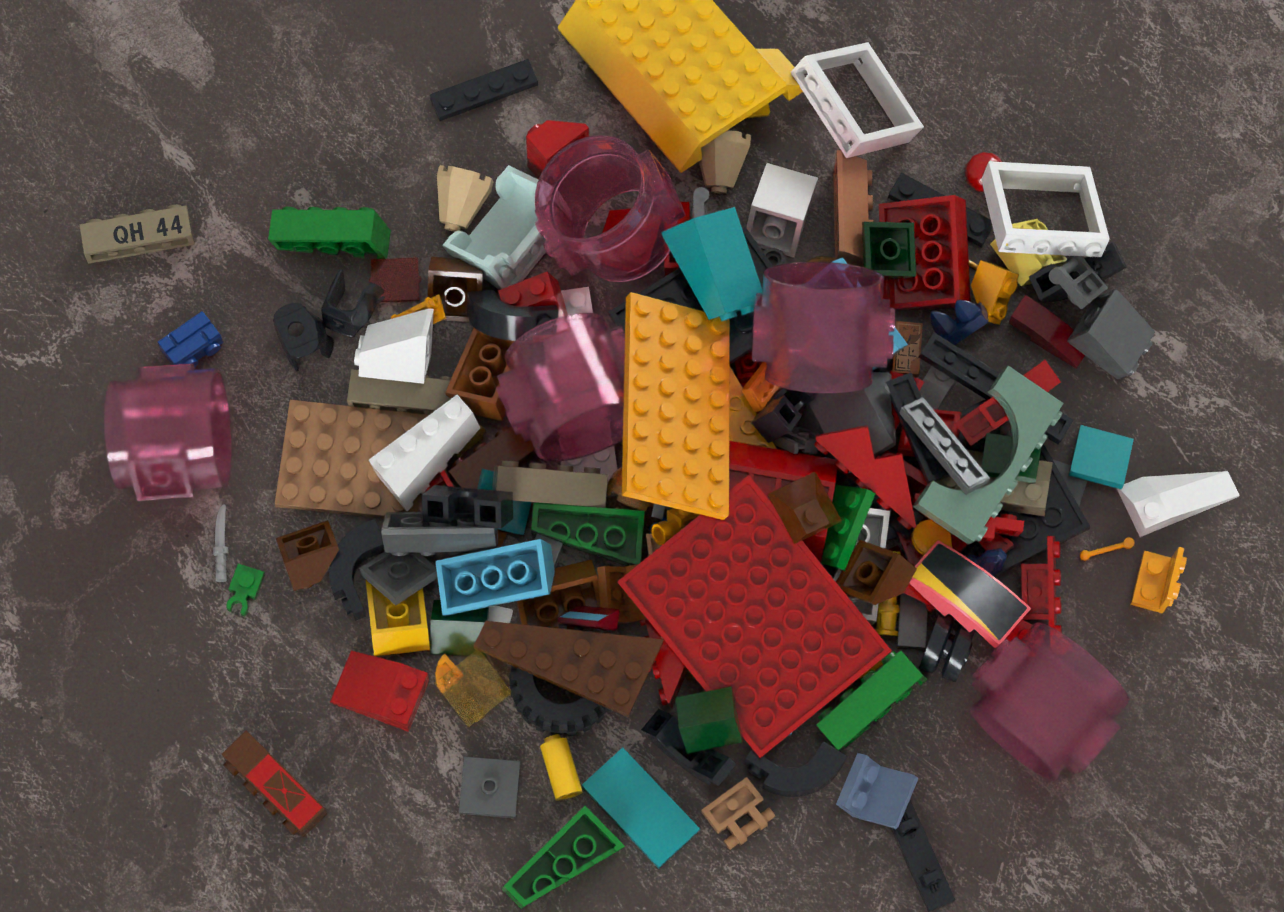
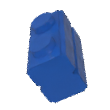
(191, 341)

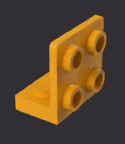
(1157, 580)

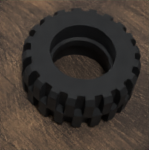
(549, 715)

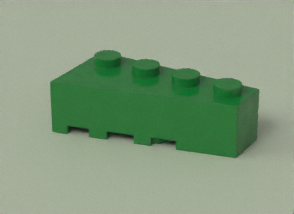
(330, 231)
(594, 530)
(870, 700)
(567, 854)

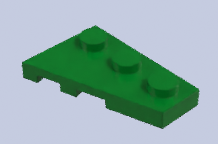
(852, 506)

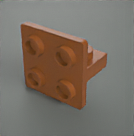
(614, 596)

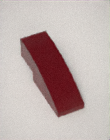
(1046, 330)

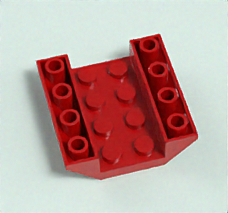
(777, 468)

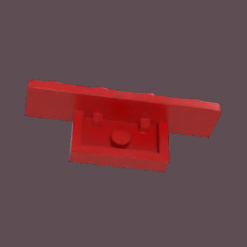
(1040, 585)

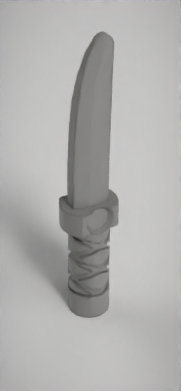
(220, 551)

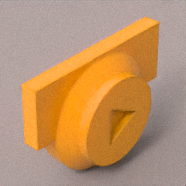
(927, 534)

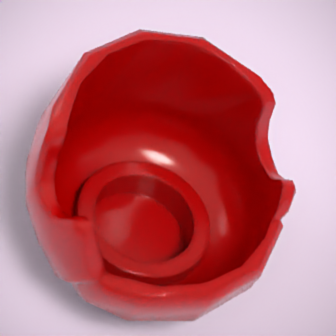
(976, 167)

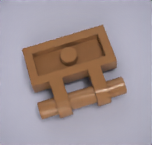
(731, 807)

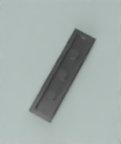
(944, 445)

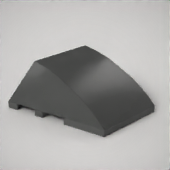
(854, 409)

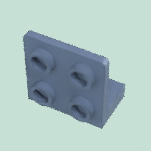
(876, 792)

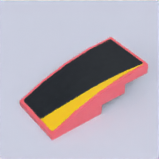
(968, 593)

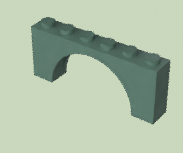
(1029, 414)

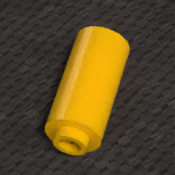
(560, 767)

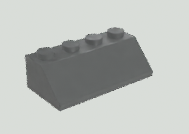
(408, 533)

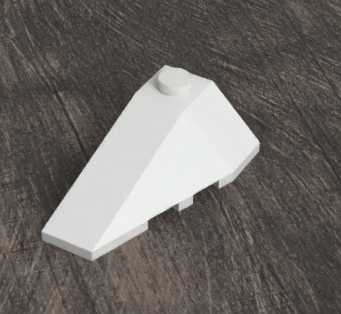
(1166, 499)

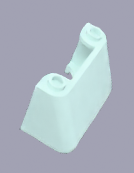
(506, 239)

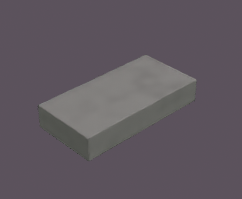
(912, 623)

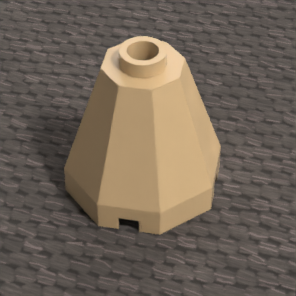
(723, 160)
(460, 196)

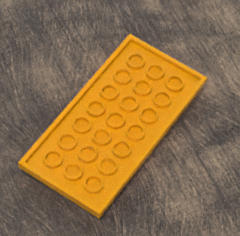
(676, 407)

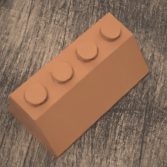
(850, 206)

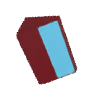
(591, 617)

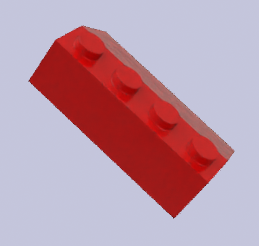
(939, 253)

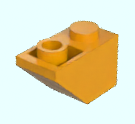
(993, 288)

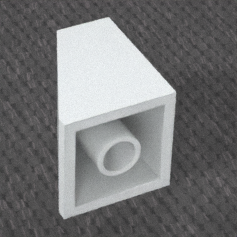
(781, 208)
(397, 348)

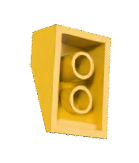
(399, 626)

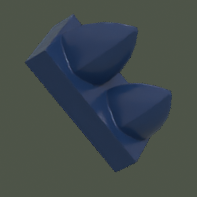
(968, 320)

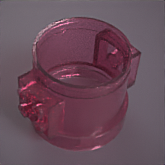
(584, 179)
(822, 326)
(566, 386)
(169, 431)
(1047, 702)

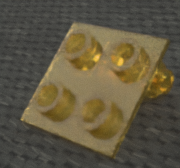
(473, 688)

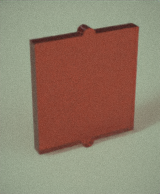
(397, 277)

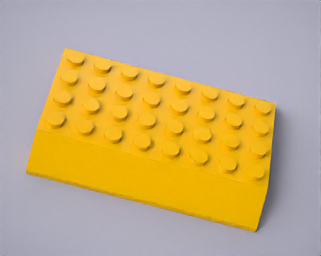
(677, 68)

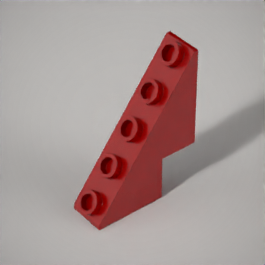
(881, 474)
(666, 667)

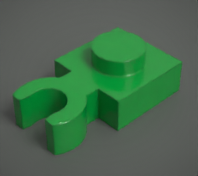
(245, 585)

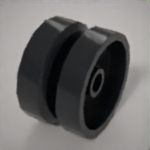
(946, 646)

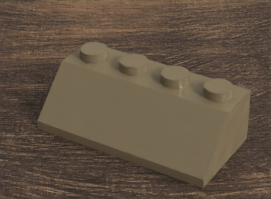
(1026, 496)

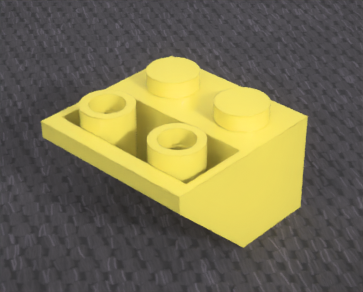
(1024, 263)

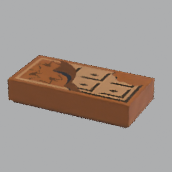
(907, 359)

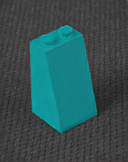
(716, 263)

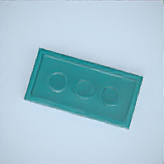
(640, 807)

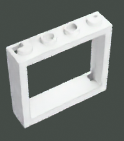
(835, 113)
(1044, 178)

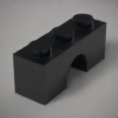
(781, 413)
(450, 503)

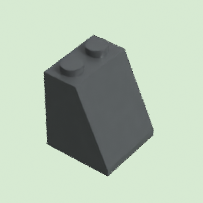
(1112, 334)

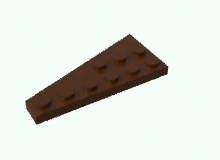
(590, 664)

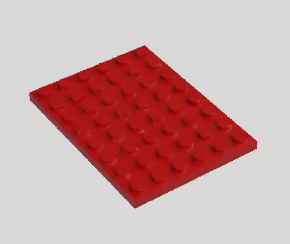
(755, 616)

